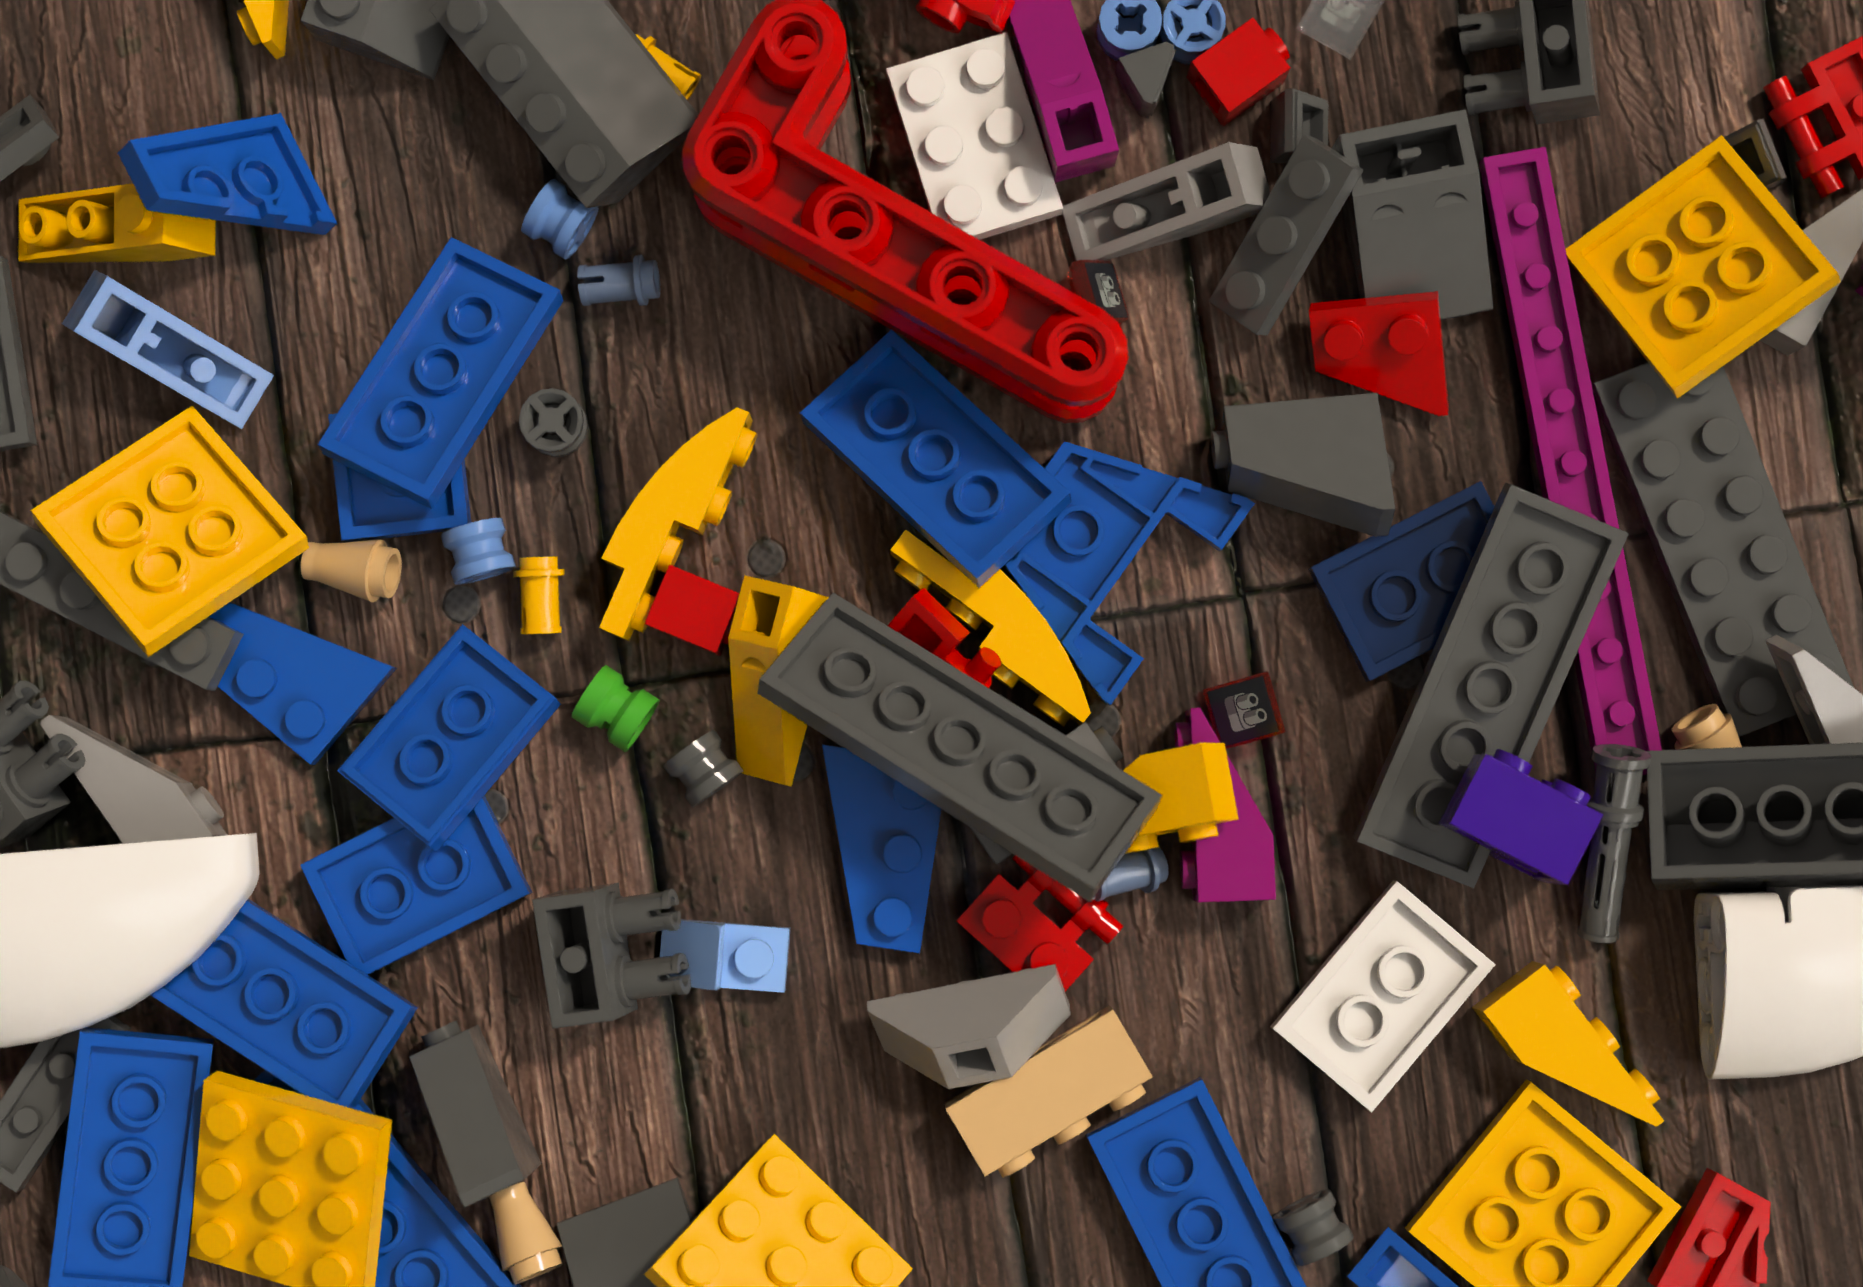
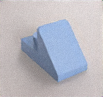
(730, 954)

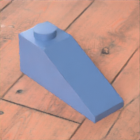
(167, 349)

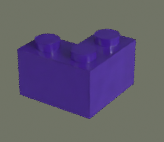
(1521, 820)

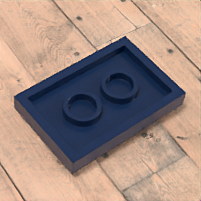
(1399, 587)

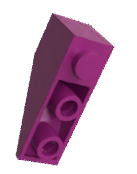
(1063, 88)
(1240, 859)

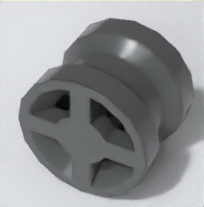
(545, 413)
(703, 768)
(1313, 1227)

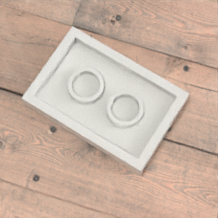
(975, 138)
(1382, 995)

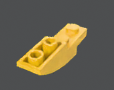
(681, 493)
(1018, 632)

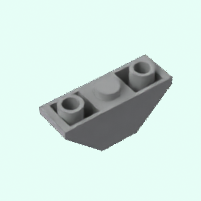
(972, 1027)

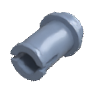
(619, 282)
(1135, 871)

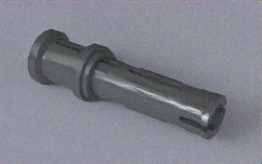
(1617, 798)

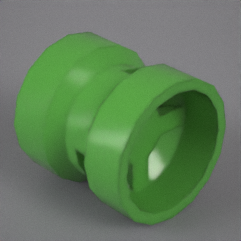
(612, 706)

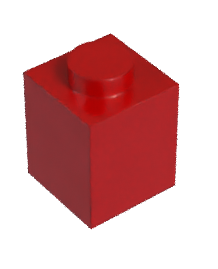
(1240, 70)
(693, 610)

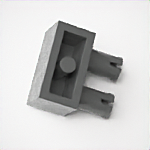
(1558, 66)
(30, 778)
(589, 957)

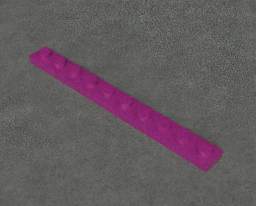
(1567, 430)

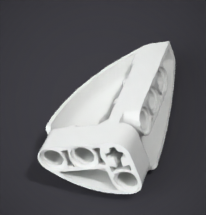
(110, 925)
(1779, 980)

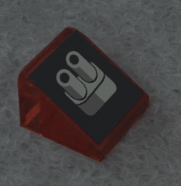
(1099, 285)
(1244, 710)

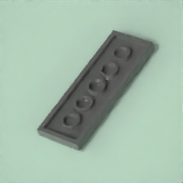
(1717, 536)
(1490, 673)
(960, 745)

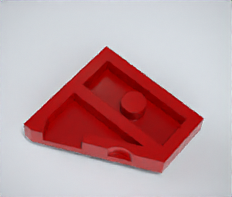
(1384, 347)
(1717, 1238)

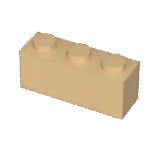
(1050, 1094)

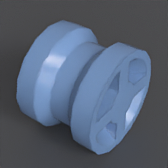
(1196, 18)
(1122, 35)
(558, 219)
(478, 550)

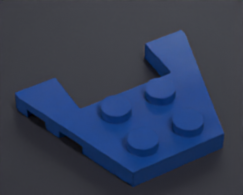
(1094, 540)

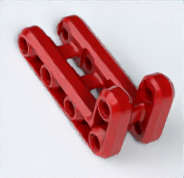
(774, 191)

